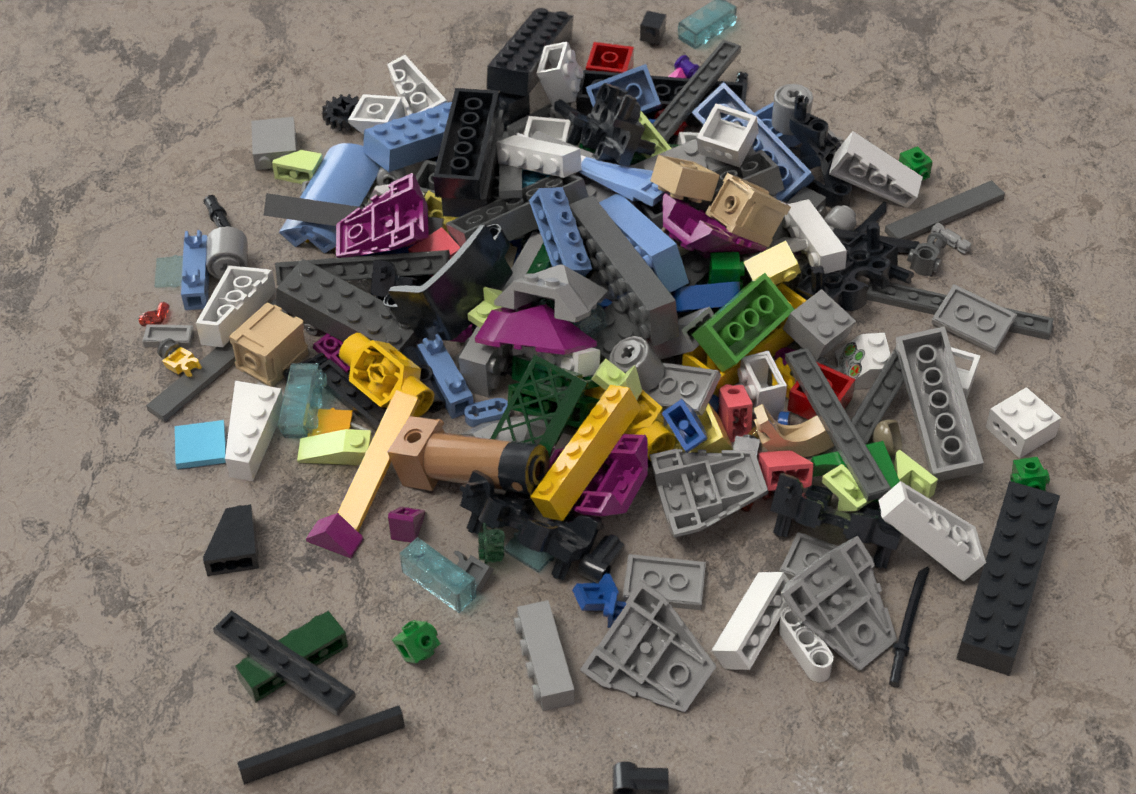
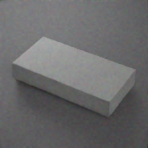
(157, 333)

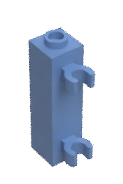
(194, 272)
(446, 376)

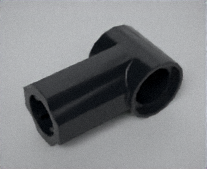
(601, 559)
(632, 779)

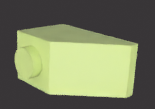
(297, 166)

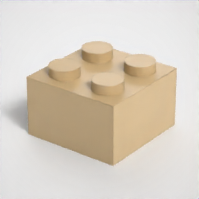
(684, 179)

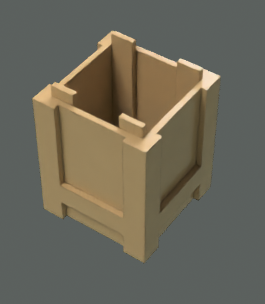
(747, 210)
(269, 344)

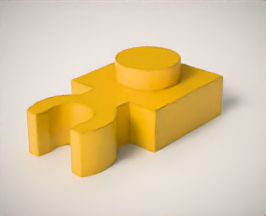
(181, 361)
(785, 372)

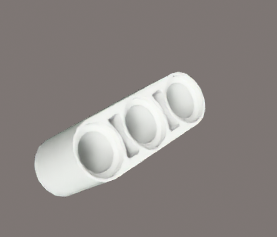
(806, 655)

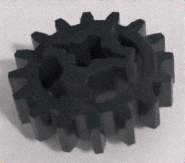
(338, 111)

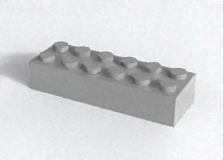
(939, 404)

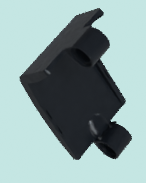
(456, 289)

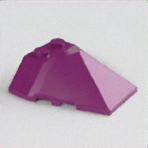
(387, 223)
(701, 231)
(533, 327)
(617, 478)

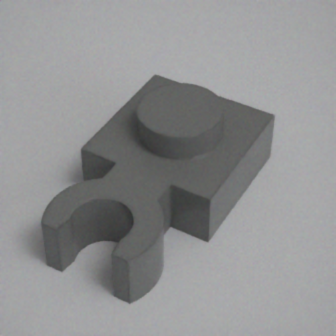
(475, 568)

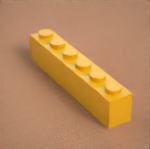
(585, 452)

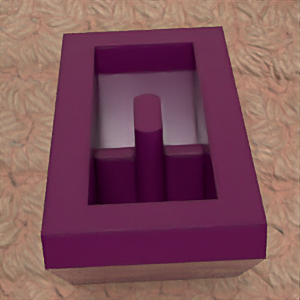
(405, 523)
(335, 535)

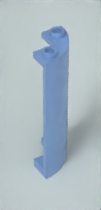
(341, 179)

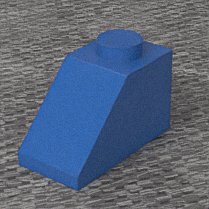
(685, 425)

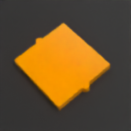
(333, 420)

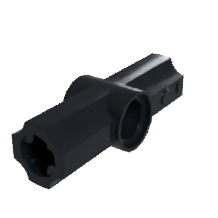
(426, 377)

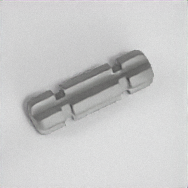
(953, 239)

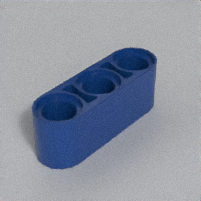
(702, 296)

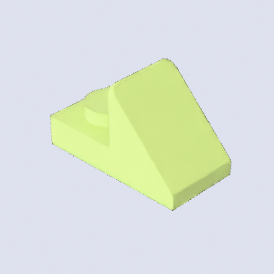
(480, 313)
(609, 374)
(914, 475)
(845, 488)

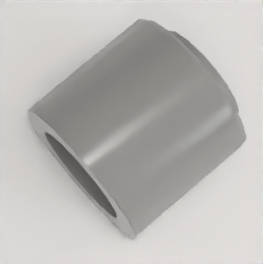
(784, 105)
(225, 248)
(638, 352)

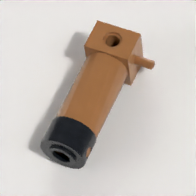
(428, 454)

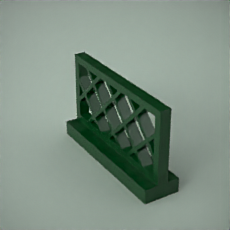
(521, 362)
(562, 415)

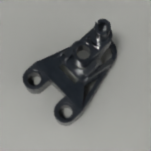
(817, 151)

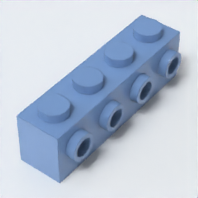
(559, 230)

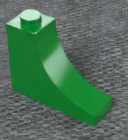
(825, 463)

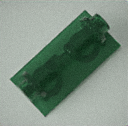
(491, 545)

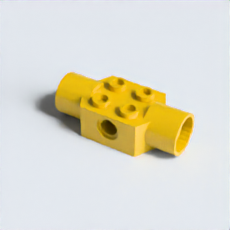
(381, 370)
(647, 422)

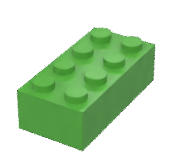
(743, 322)

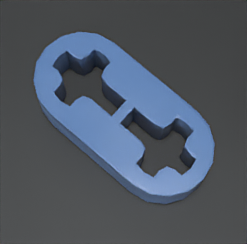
(485, 411)

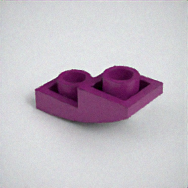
(330, 347)

